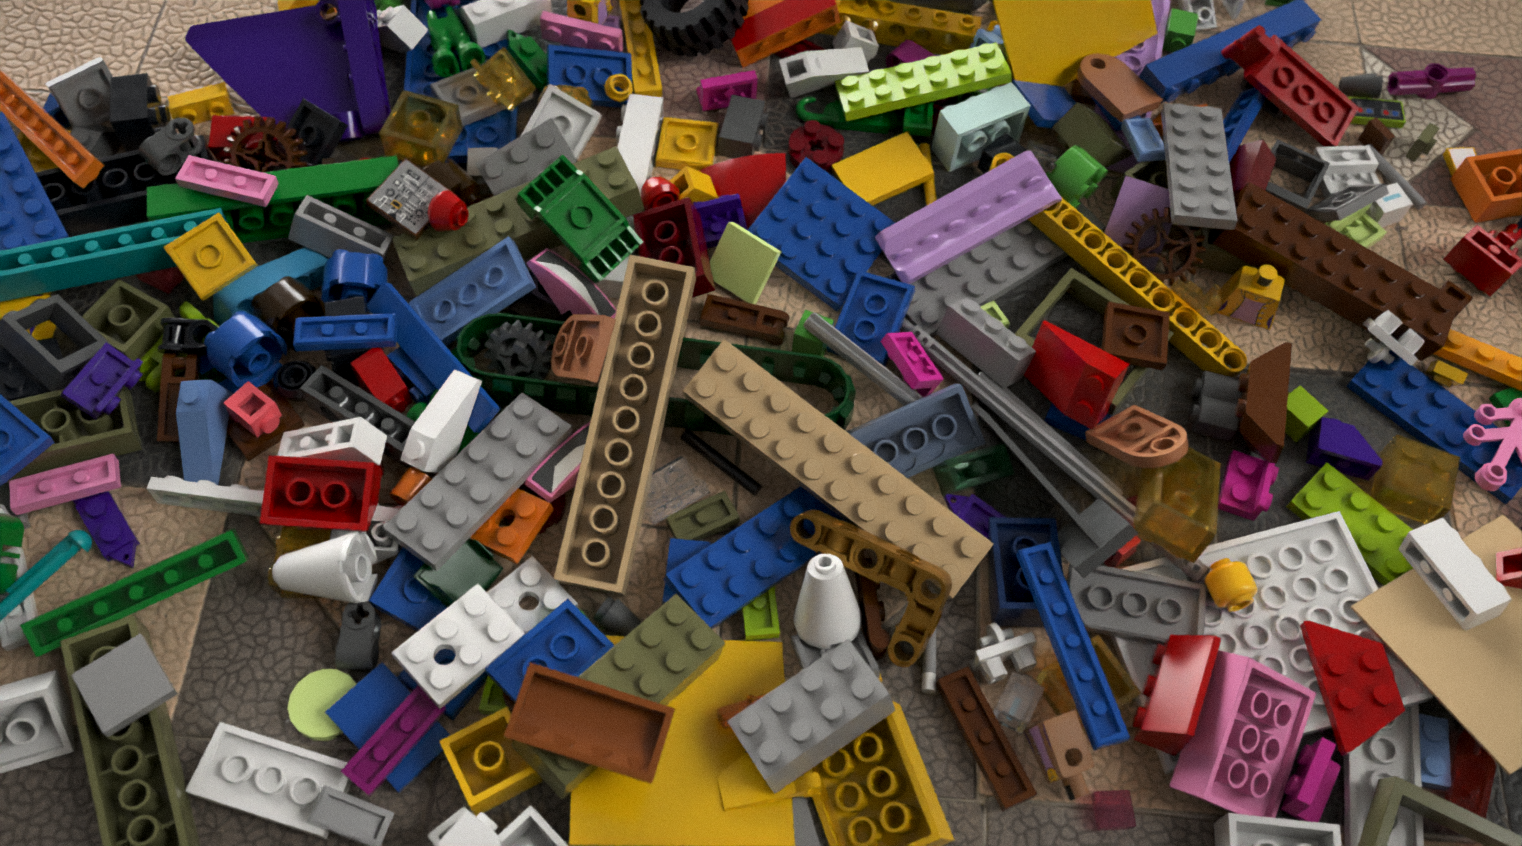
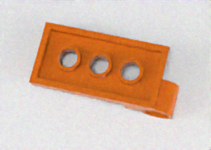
(507, 541)

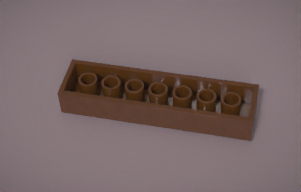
(1335, 268)

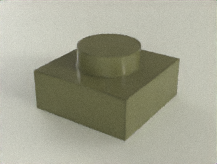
(1423, 143)

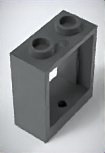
(1307, 168)
(31, 354)

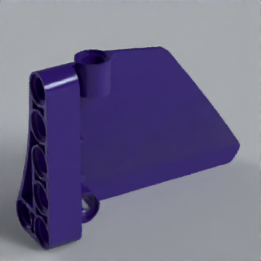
(300, 55)

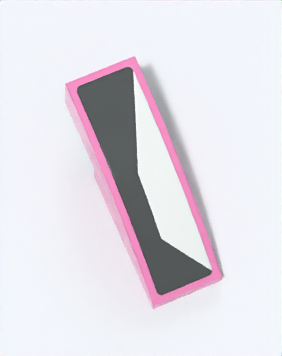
(569, 286)
(561, 468)

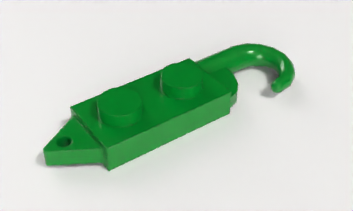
(529, 57)
(834, 116)

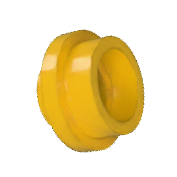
(622, 82)

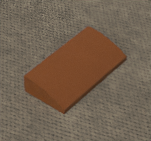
(589, 723)

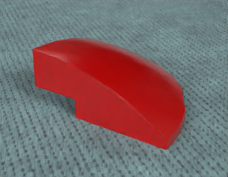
(752, 177)

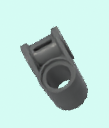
(169, 149)
(358, 642)

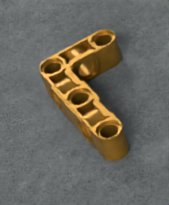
(893, 566)

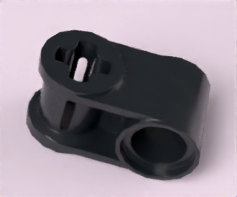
(184, 336)

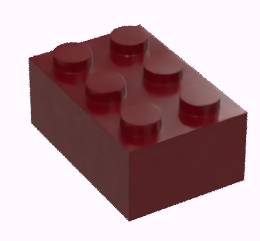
(676, 236)

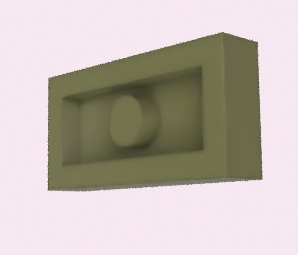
(703, 518)

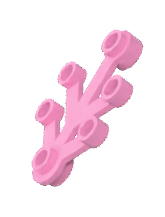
(1494, 475)

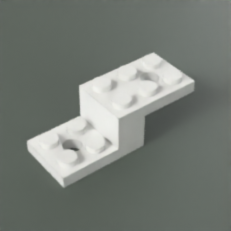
(478, 630)

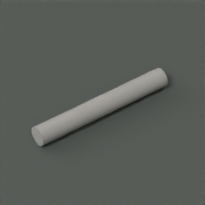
(1394, 177)

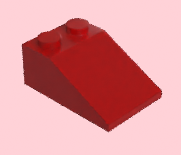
(1074, 374)

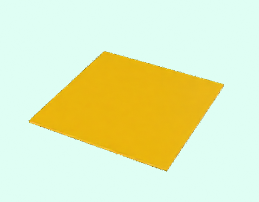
(1053, 36)
(685, 795)

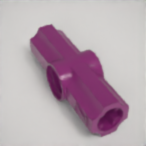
(1431, 81)

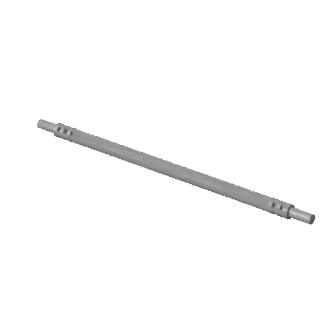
(1042, 441)

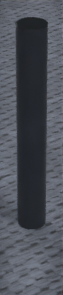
(721, 462)

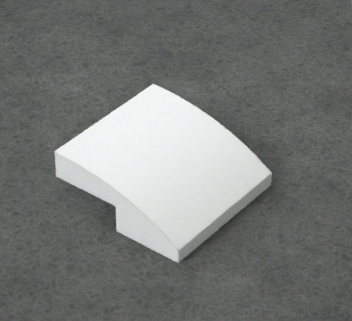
(1347, 167)

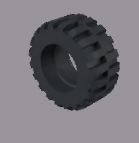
(695, 29)

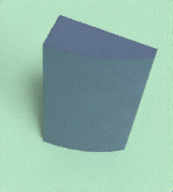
(923, 431)

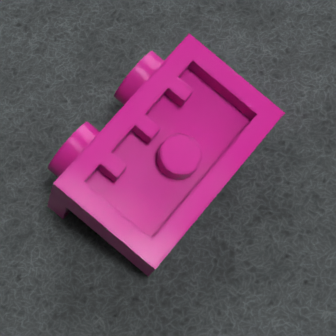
(717, 91)
(912, 362)
(1247, 485)

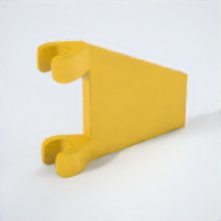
(744, 786)

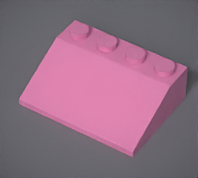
(1244, 738)

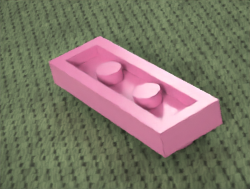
(580, 33)
(227, 181)
(64, 484)

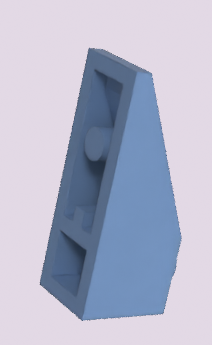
(202, 428)

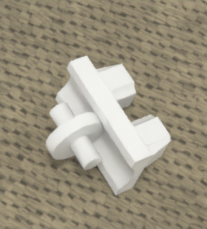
(1382, 328)
(990, 659)

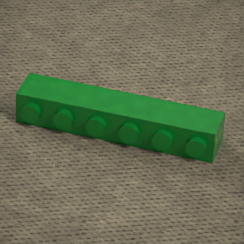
(135, 591)

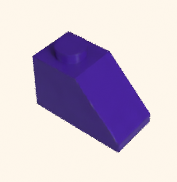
(1342, 448)

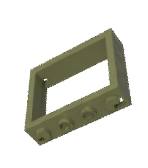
(1095, 297)
(1396, 791)

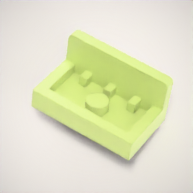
(1359, 228)

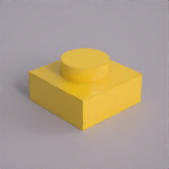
(1446, 374)

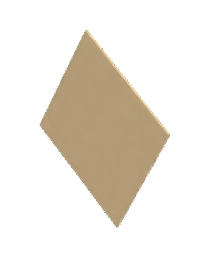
(1467, 671)

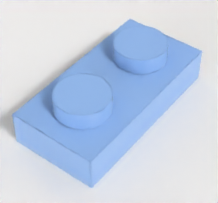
(1434, 752)

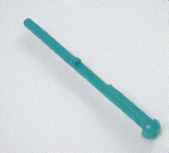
(44, 569)

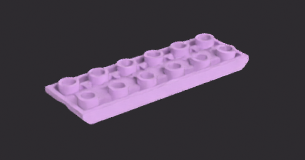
(967, 217)

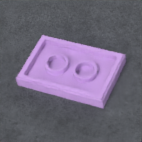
(1133, 200)

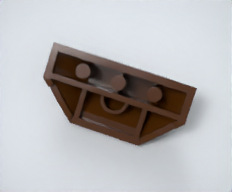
(1265, 402)

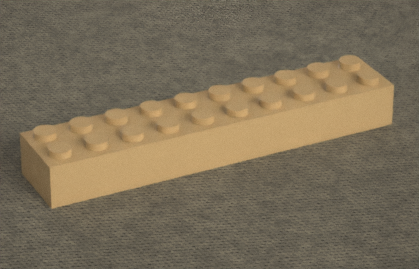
(626, 426)
(833, 464)

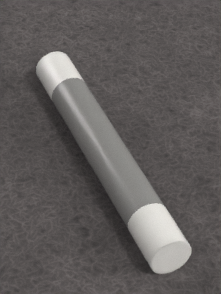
(929, 666)

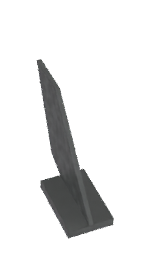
(1091, 534)

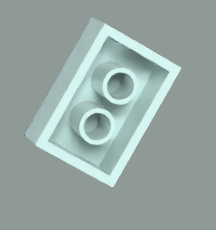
(976, 123)

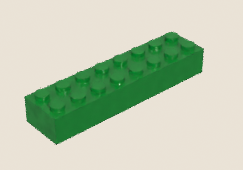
(336, 184)

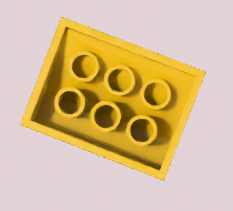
(880, 791)

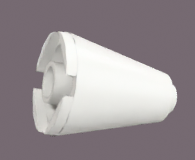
(330, 569)
(826, 604)

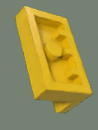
(201, 103)

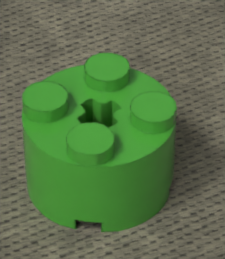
(1076, 175)

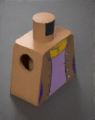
(1062, 752)

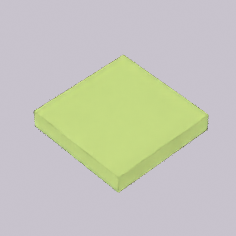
(743, 262)

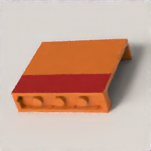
(779, 24)

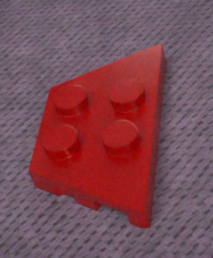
(1353, 683)

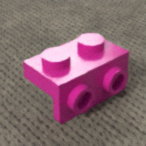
(1312, 782)

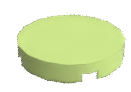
(313, 697)

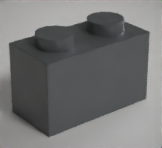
(742, 127)

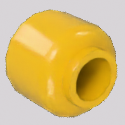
(1231, 584)

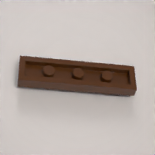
(986, 739)

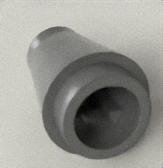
(1362, 85)
(616, 617)

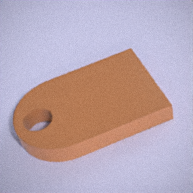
(1116, 86)
(582, 347)
(1140, 438)

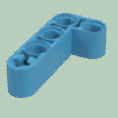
(301, 265)

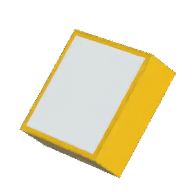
(1455, 156)

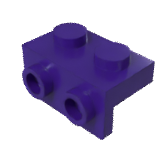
(716, 215)
(102, 380)

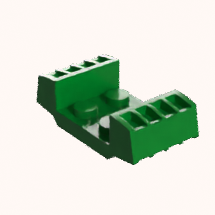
(580, 218)

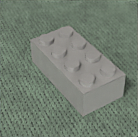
(812, 715)

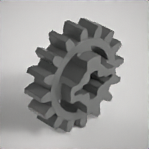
(521, 356)

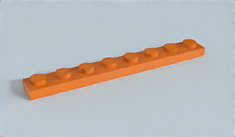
(47, 133)

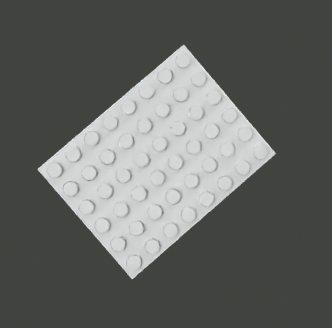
(1301, 576)

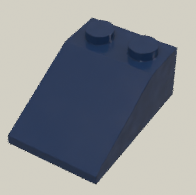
(1008, 590)

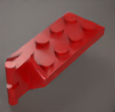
(1293, 85)

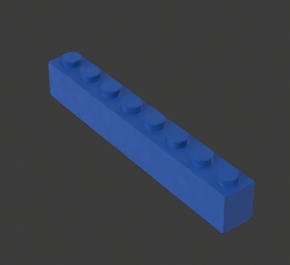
(1203, 61)

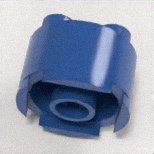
(352, 276)
(245, 350)

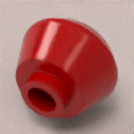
(658, 192)
(447, 212)

